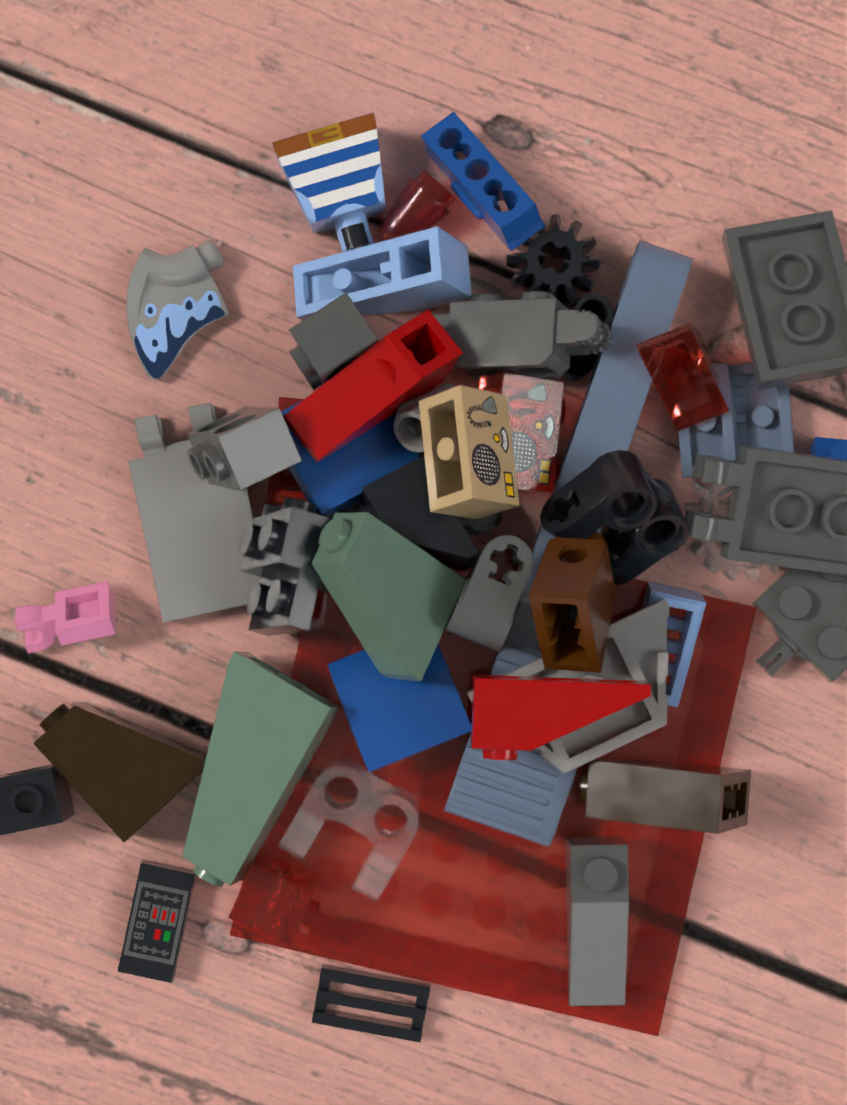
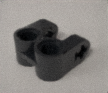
(623, 496)

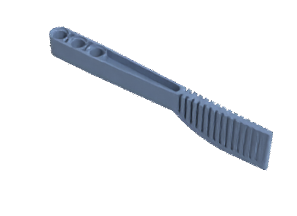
(530, 792)

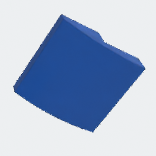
(339, 478)
(397, 715)

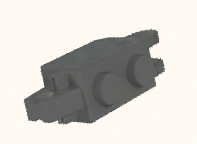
(521, 335)

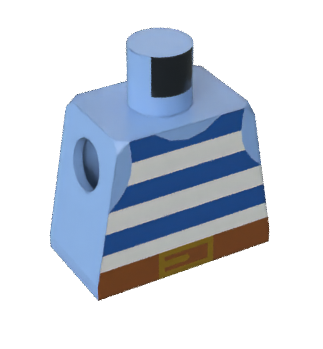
(337, 177)

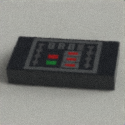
(157, 921)

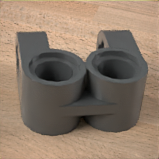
(488, 606)

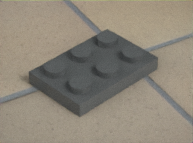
(791, 297)

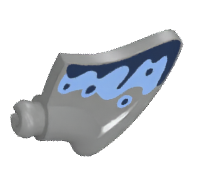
(172, 302)

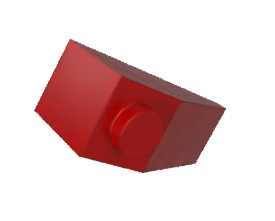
(534, 710)

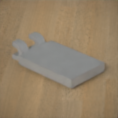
(189, 525)

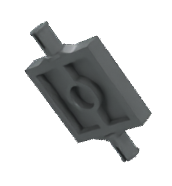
(808, 620)

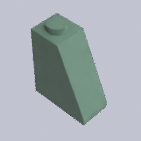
(387, 592)

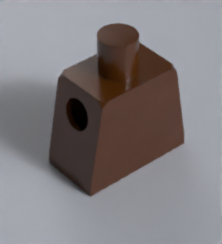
(571, 575)

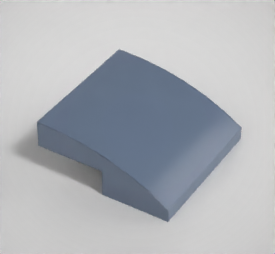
(753, 419)

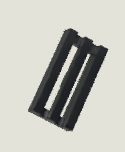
(369, 1024)

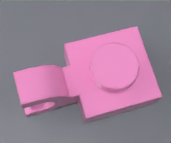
(75, 617)

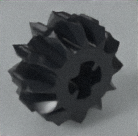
(557, 244)

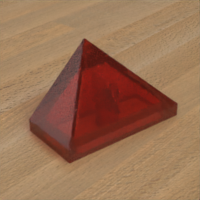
(684, 376)

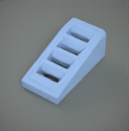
(688, 627)

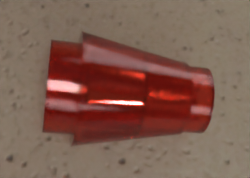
(418, 207)

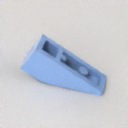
(388, 276)

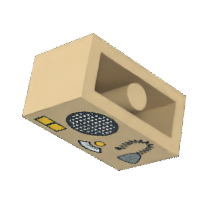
(468, 452)

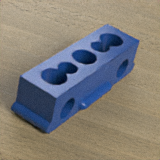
(482, 181)

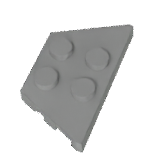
(633, 652)

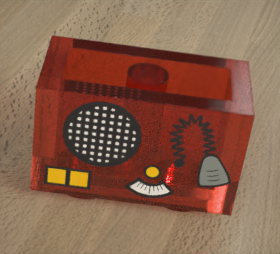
(535, 421)

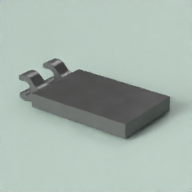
(781, 509)

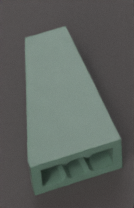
(254, 761)

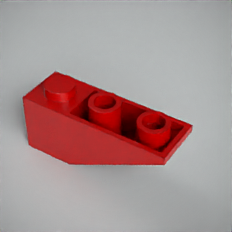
(374, 386)

